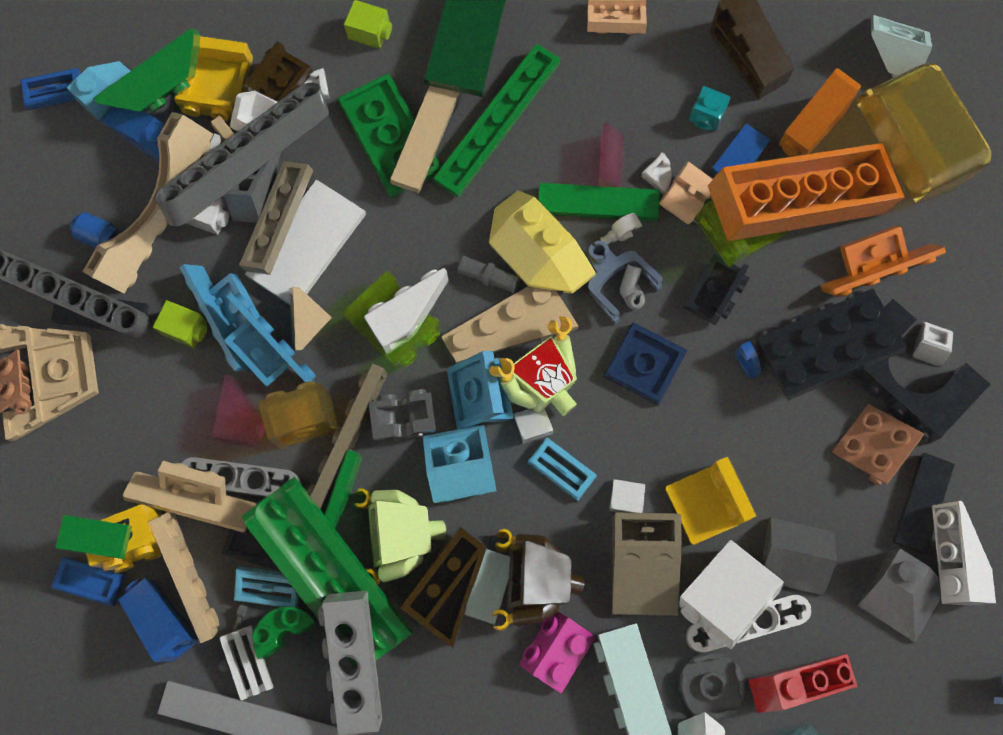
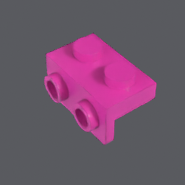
(557, 651)

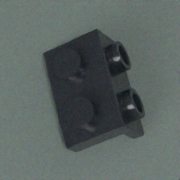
(715, 289)

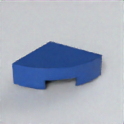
(748, 360)

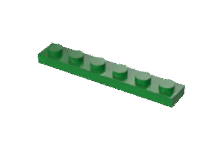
(497, 120)

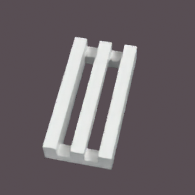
(234, 668)

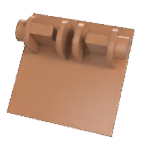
(14, 384)
(877, 444)

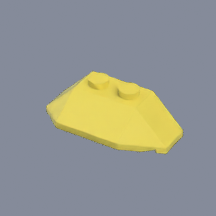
(538, 245)

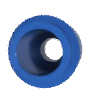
(92, 229)

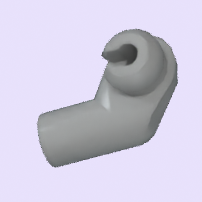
(630, 289)

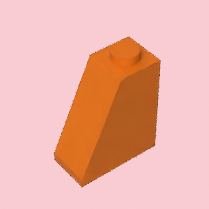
(820, 114)

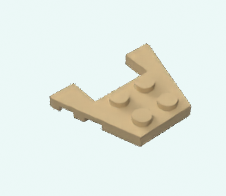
(59, 370)

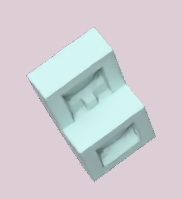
(489, 587)

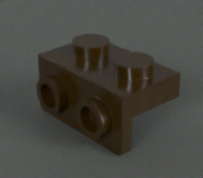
(277, 74)

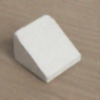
(933, 344)
(533, 425)
(627, 497)

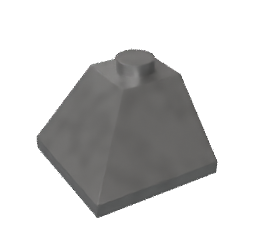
(902, 594)

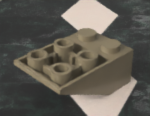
(646, 563)

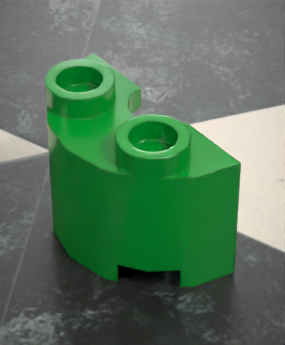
(273, 628)

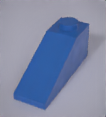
(136, 128)

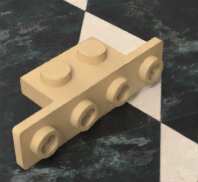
(188, 494)

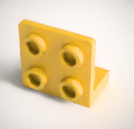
(710, 501)

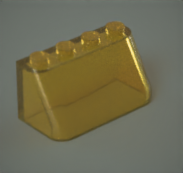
(925, 131)

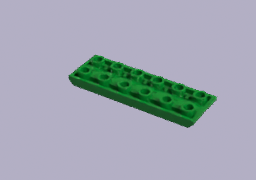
(320, 561)

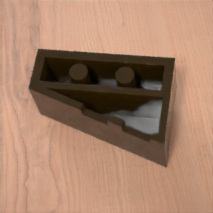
(751, 45)

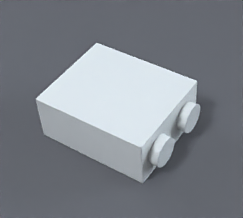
(729, 595)

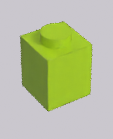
(368, 24)
(181, 324)

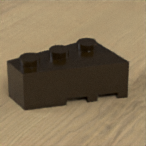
(445, 586)

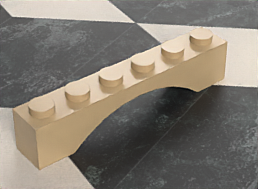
(119, 258)

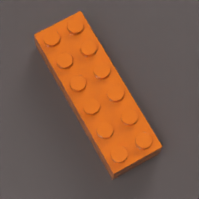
(804, 191)

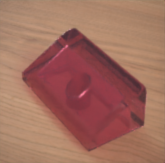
(611, 157)

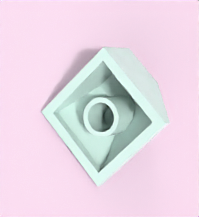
(900, 44)

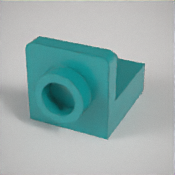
(709, 109)

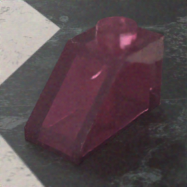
(237, 416)

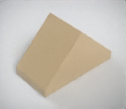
(306, 318)

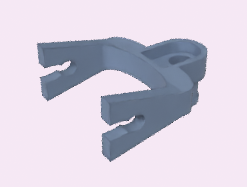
(610, 265)

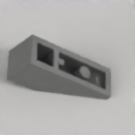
(250, 195)

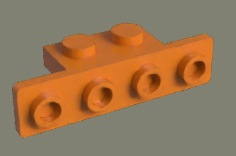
(877, 257)

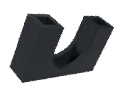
(929, 412)

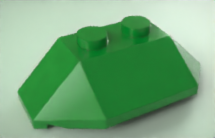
(156, 77)

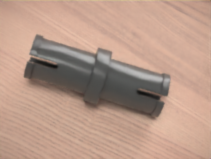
(489, 274)

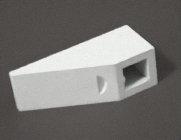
(402, 316)
(962, 563)

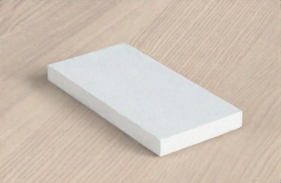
(312, 242)

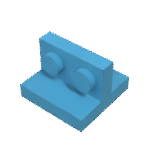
(476, 393)

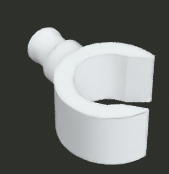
(622, 229)

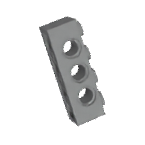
(349, 714)

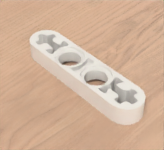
(755, 631)

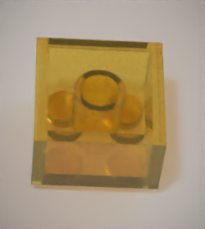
(298, 415)

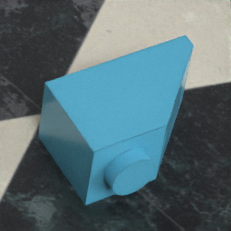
(94, 81)

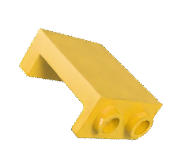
(218, 78)

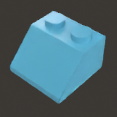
(458, 464)

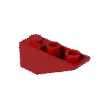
(802, 684)

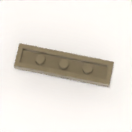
(276, 218)

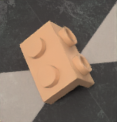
(617, 16)

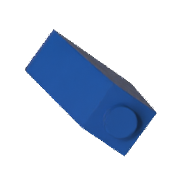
(157, 621)

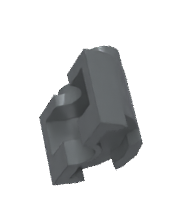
(402, 417)

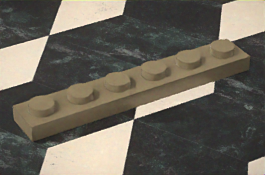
(347, 436)

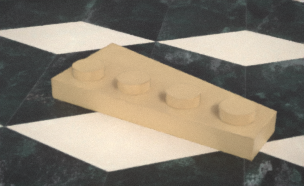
(508, 324)
(183, 572)

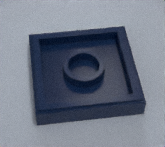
(645, 363)

